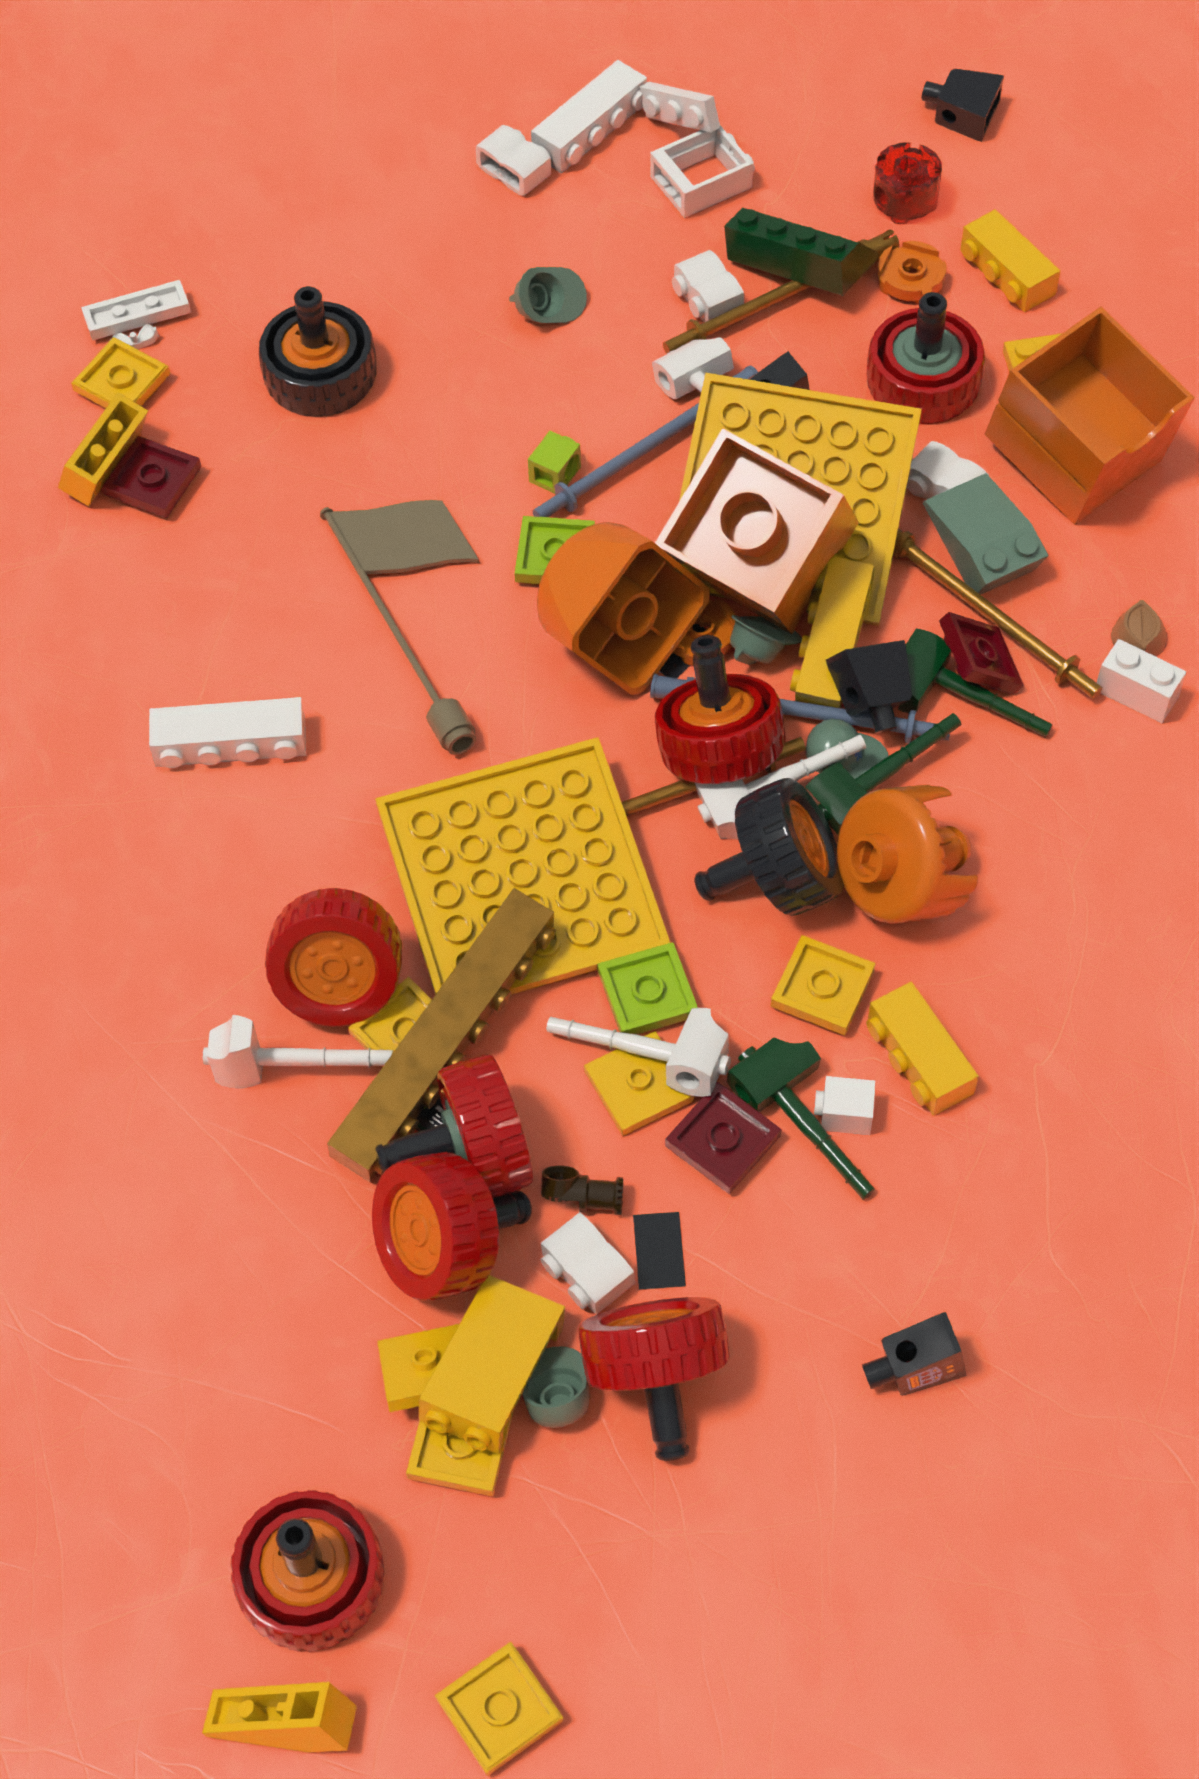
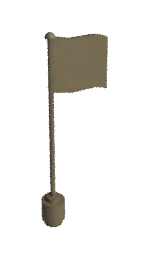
(405, 540)

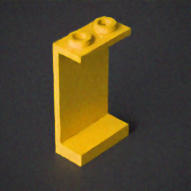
(489, 1363)

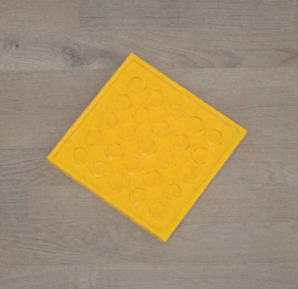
(837, 439)
(531, 826)

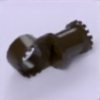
(569, 1185)

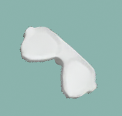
(145, 337)

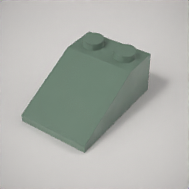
(985, 534)

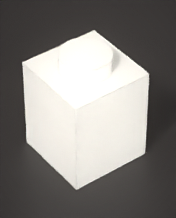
(846, 1105)

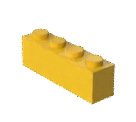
(835, 627)

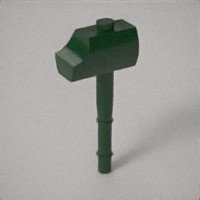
(927, 663)
(837, 790)
(769, 1075)

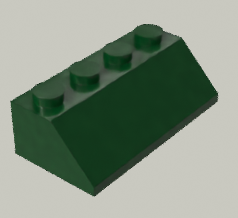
(796, 251)

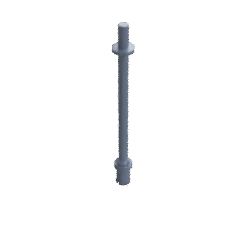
(567, 496)
(663, 685)

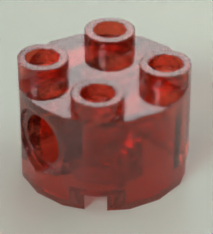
(906, 182)

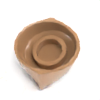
(1141, 628)

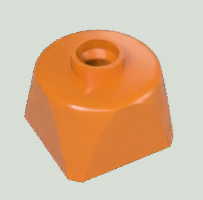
(619, 602)

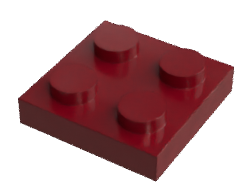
(152, 476)
(980, 653)
(723, 1138)

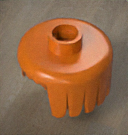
(899, 857)

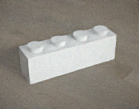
(590, 115)
(227, 732)

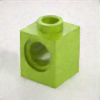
(554, 461)

